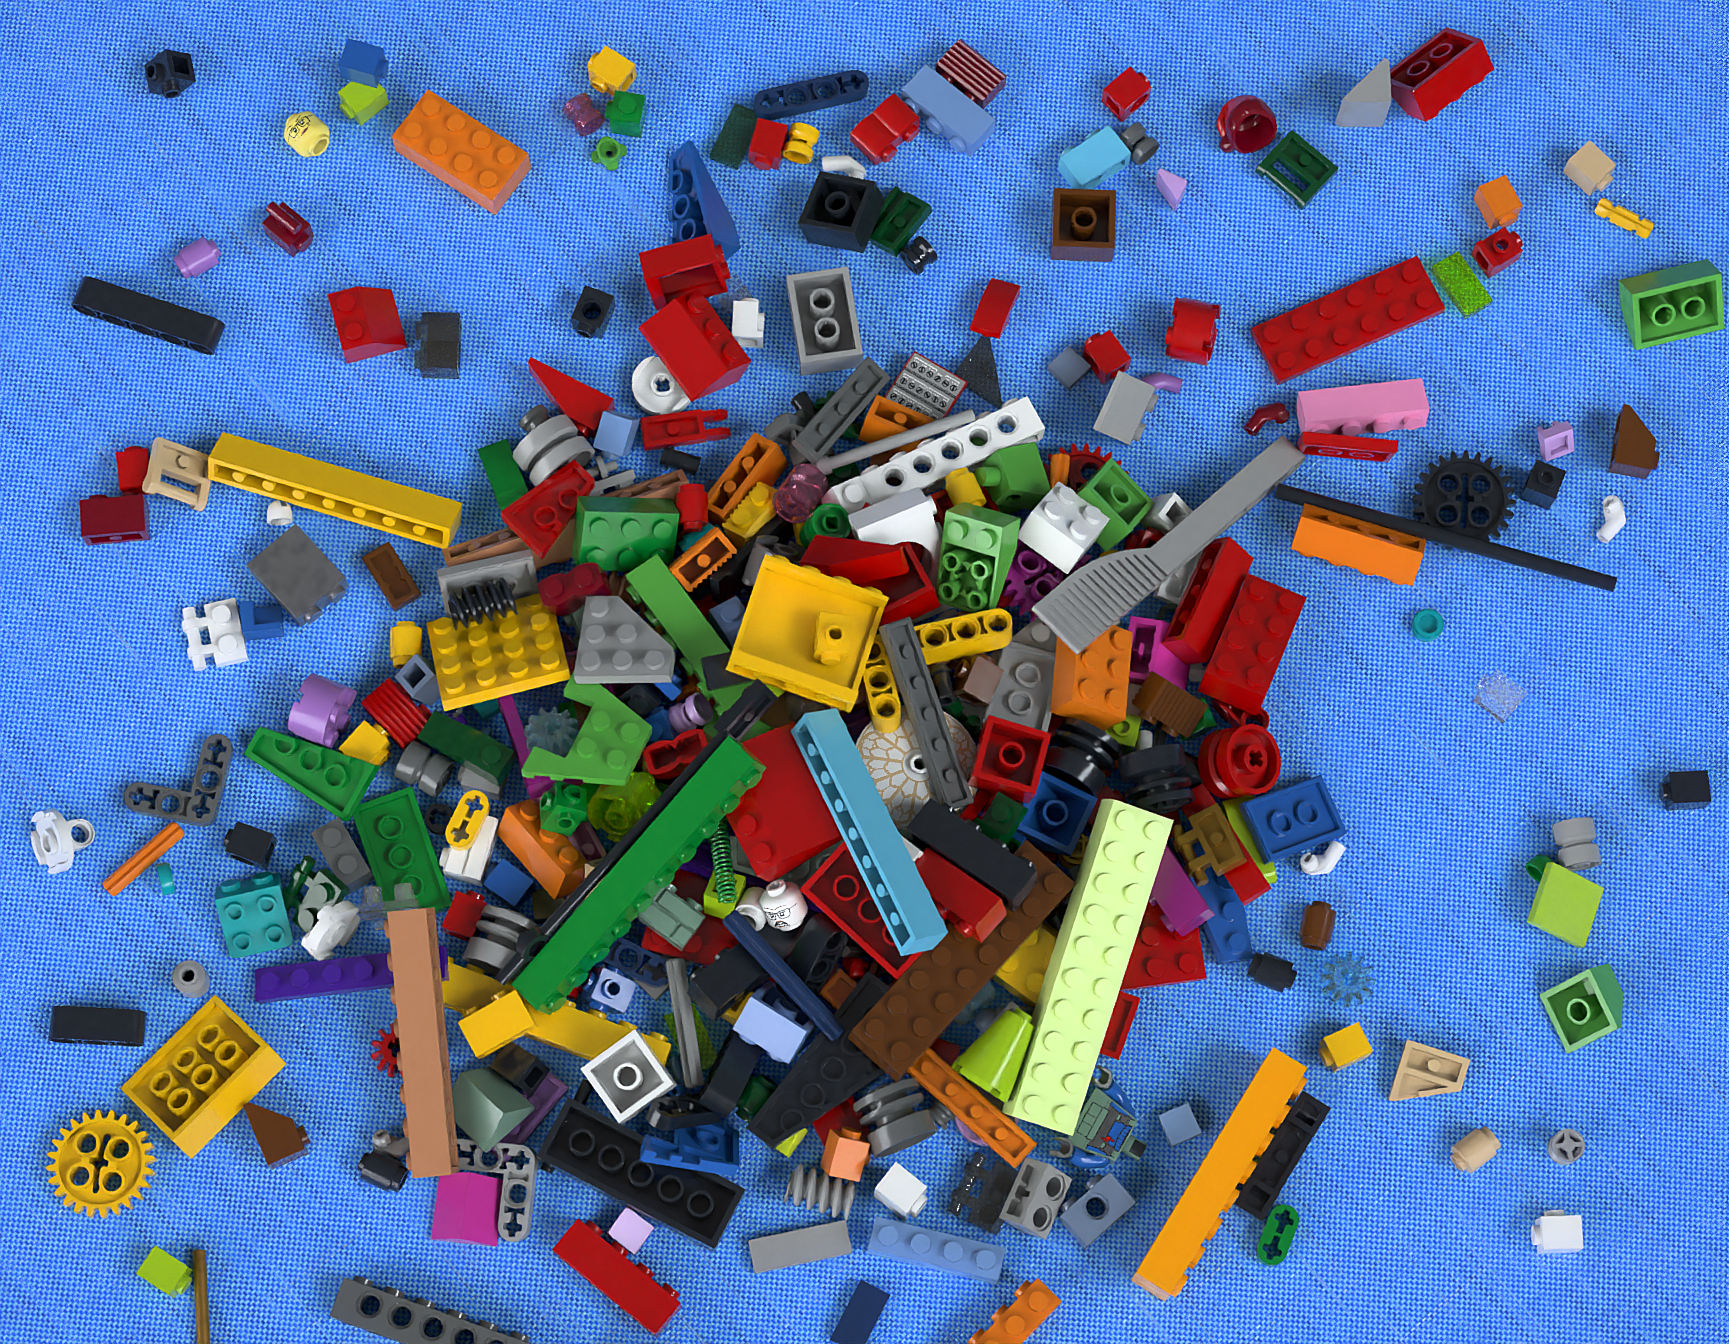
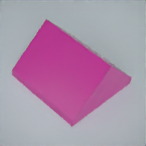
(467, 1209)

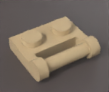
(181, 464)

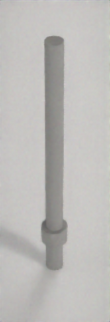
(827, 464)

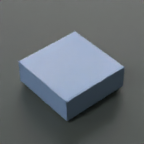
(1179, 1125)

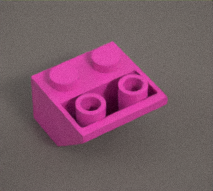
(1151, 655)

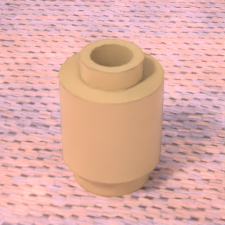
(1474, 1149)

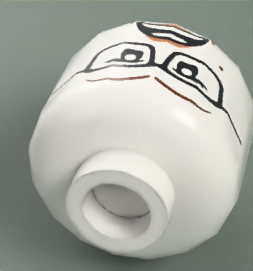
(783, 905)

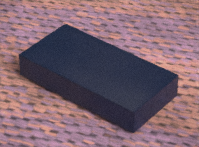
(860, 1315)

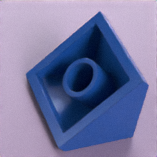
(1056, 815)

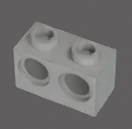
(1035, 1198)

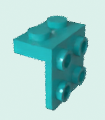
(253, 914)

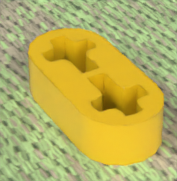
(460, 817)

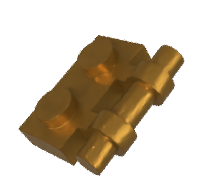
(1217, 841)

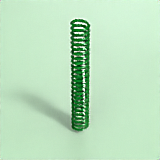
(715, 856)

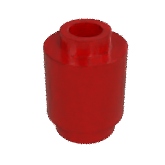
(692, 507)

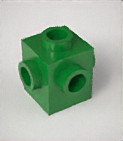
(563, 808)

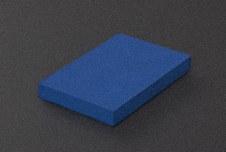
(1292, 819)

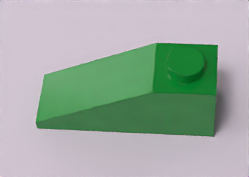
(502, 473)

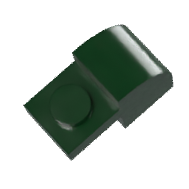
(1003, 820)

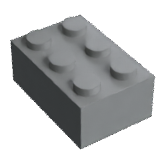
(824, 321)

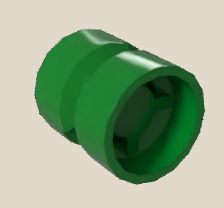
(827, 521)

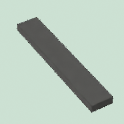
(925, 713)

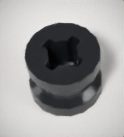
(918, 255)

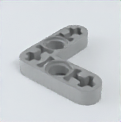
(512, 1176)

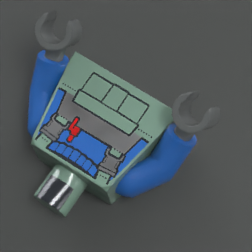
(1102, 1128)

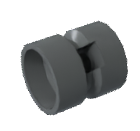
(429, 771)

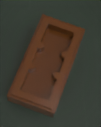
(391, 576)

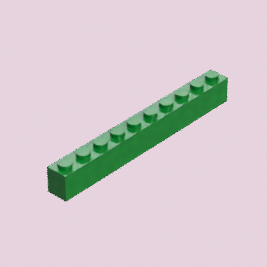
(639, 876)

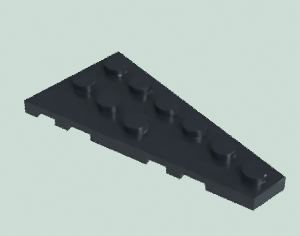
(824, 1074)

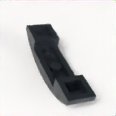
(1282, 1155)

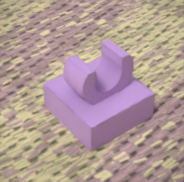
(1555, 440)

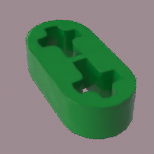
(1269, 1232)

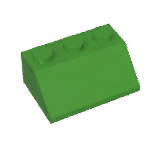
(1672, 303)

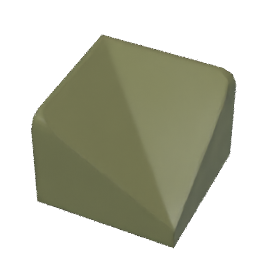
(544, 905)

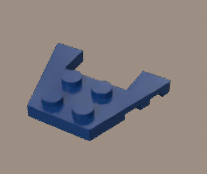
(699, 1148)

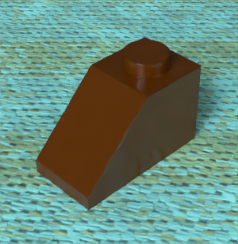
(1632, 446)
(277, 1135)

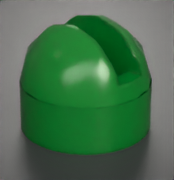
(1536, 866)

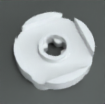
(646, 392)
(334, 927)

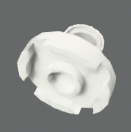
(54, 842)

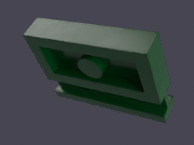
(899, 221)

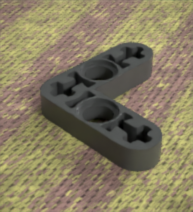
(188, 800)

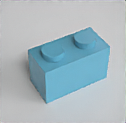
(1094, 159)

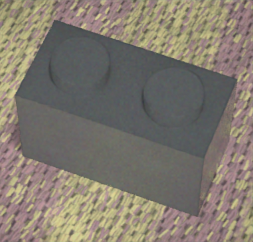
(342, 855)

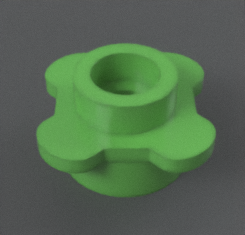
(608, 144)

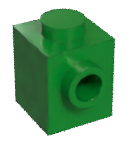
(627, 113)

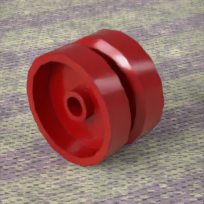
(1239, 761)

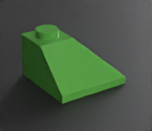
(1585, 1007)

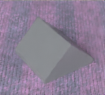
(1368, 101)

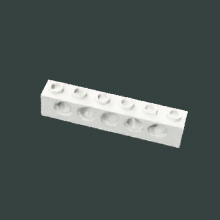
(1016, 413)

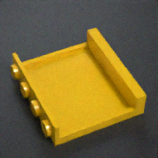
(780, 628)

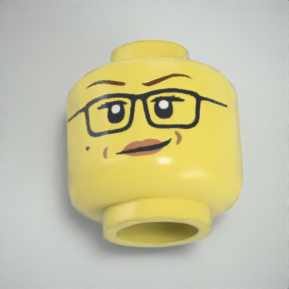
(306, 134)

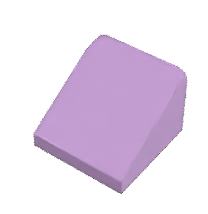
(1171, 187)
(630, 1230)

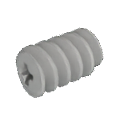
(820, 1191)

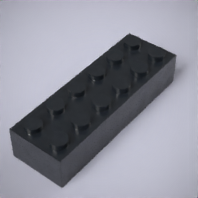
(608, 1161)

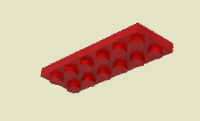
(1347, 320)

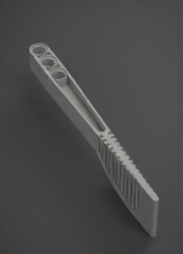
(1114, 584)

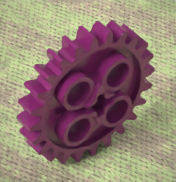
(1018, 576)

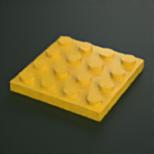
(498, 654)

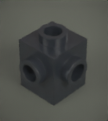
(169, 73)

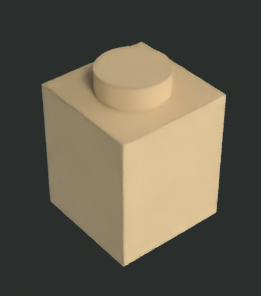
(1590, 169)

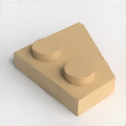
(1427, 1072)

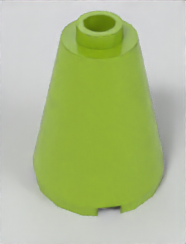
(998, 1054)

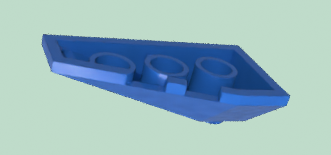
(697, 203)

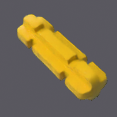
(1624, 218)

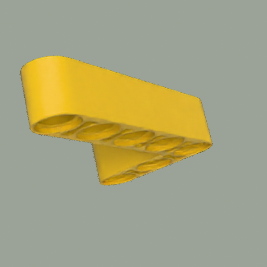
(952, 647)

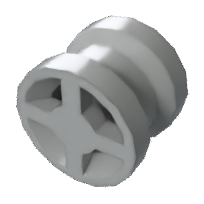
(1572, 1145)

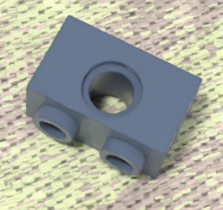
(1088, 1228)

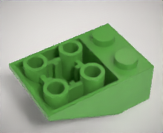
(975, 556)

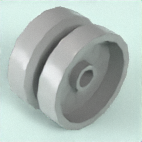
(551, 448)

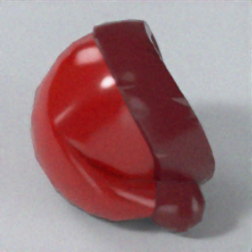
(1246, 125)

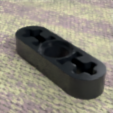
(679, 1113)

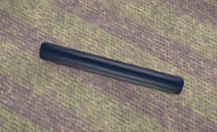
(783, 975)

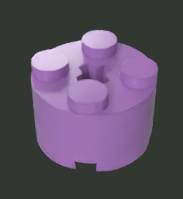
(321, 710)

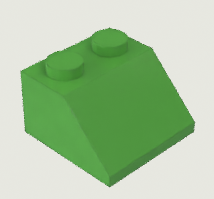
(1118, 499)

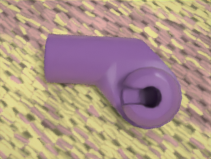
(1163, 381)

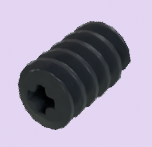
(481, 603)

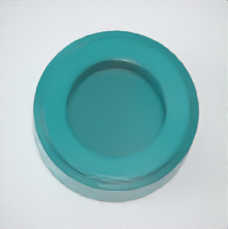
(1427, 625)
(166, 878)

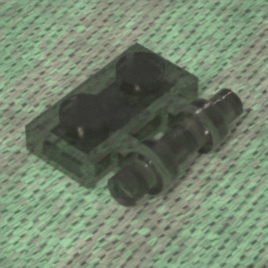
(992, 1197)

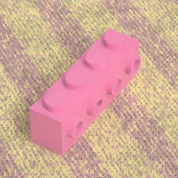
(1363, 408)

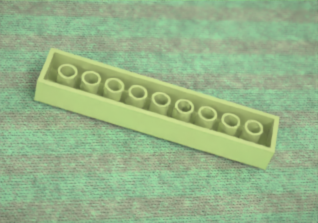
(1088, 964)

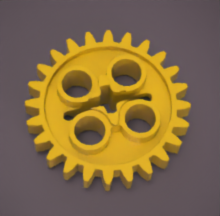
(71, 1160)

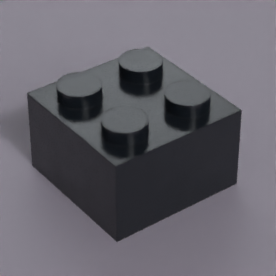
(841, 212)

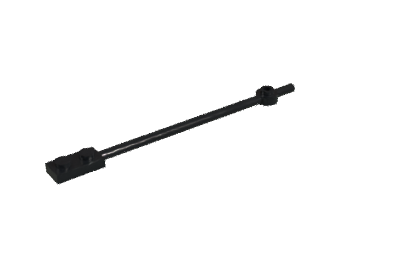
(734, 723)

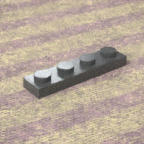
(840, 410)

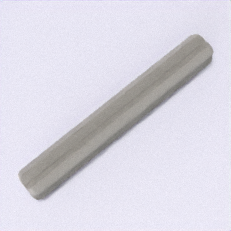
(684, 1023)

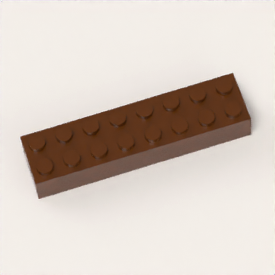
(952, 975)

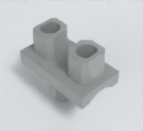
(619, 480)

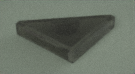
(981, 372)

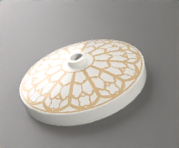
(891, 765)

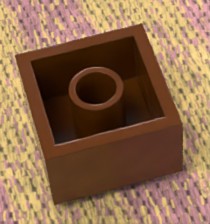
(1083, 225)

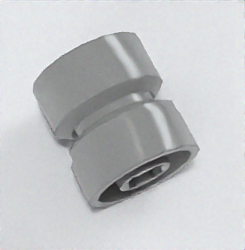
(1576, 840)

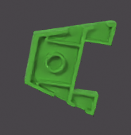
(605, 745)

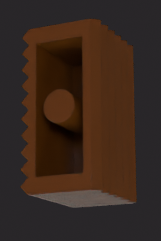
(1170, 705)

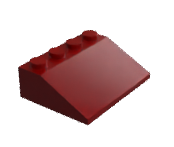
(785, 814)

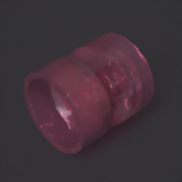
(800, 493)

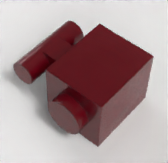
(287, 228)

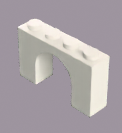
(903, 520)

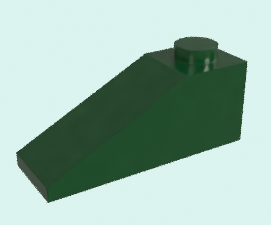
(469, 747)

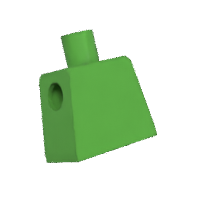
(1015, 476)

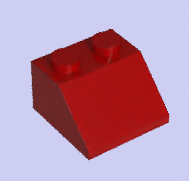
(367, 322)

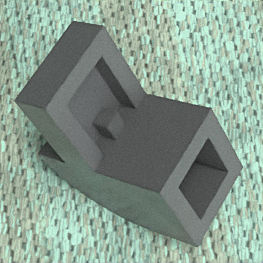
(786, 428)

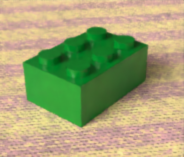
(624, 531)

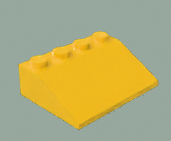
(203, 1076)

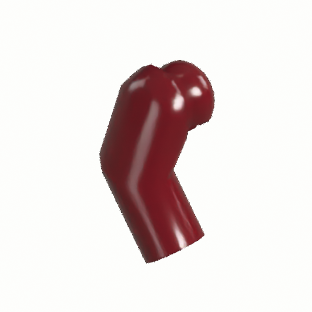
(1273, 411)

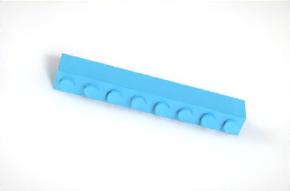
(869, 832)

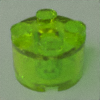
(620, 807)

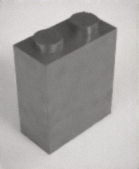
(298, 576)

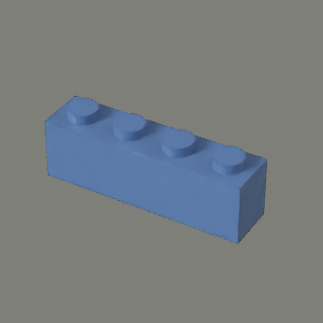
(936, 1250)

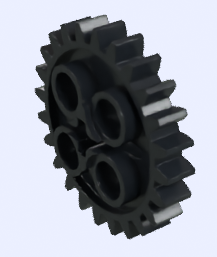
(1491, 503)

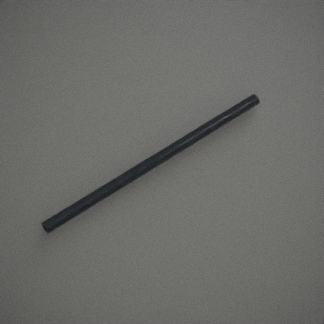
(1450, 538)

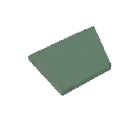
(487, 1106)

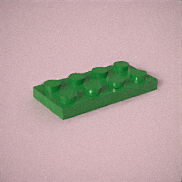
(401, 848)

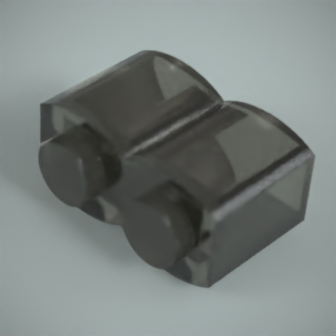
(440, 345)

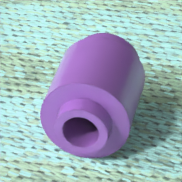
(197, 257)

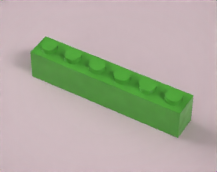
(682, 625)

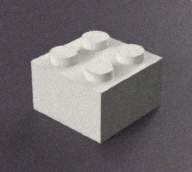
(1063, 527)
(628, 1076)

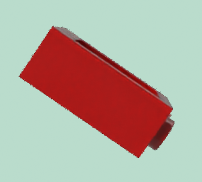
(683, 257)

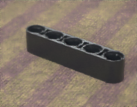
(148, 315)

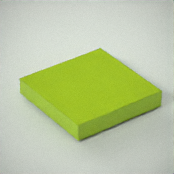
(1565, 905)

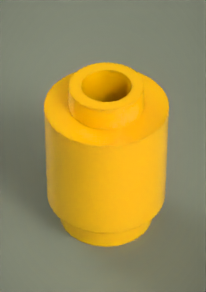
(964, 488)
(404, 642)

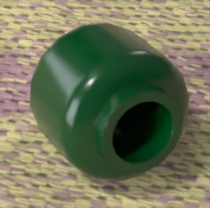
(754, 1096)

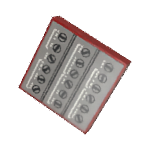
(926, 387)

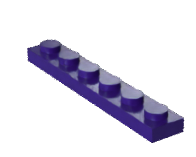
(329, 977)

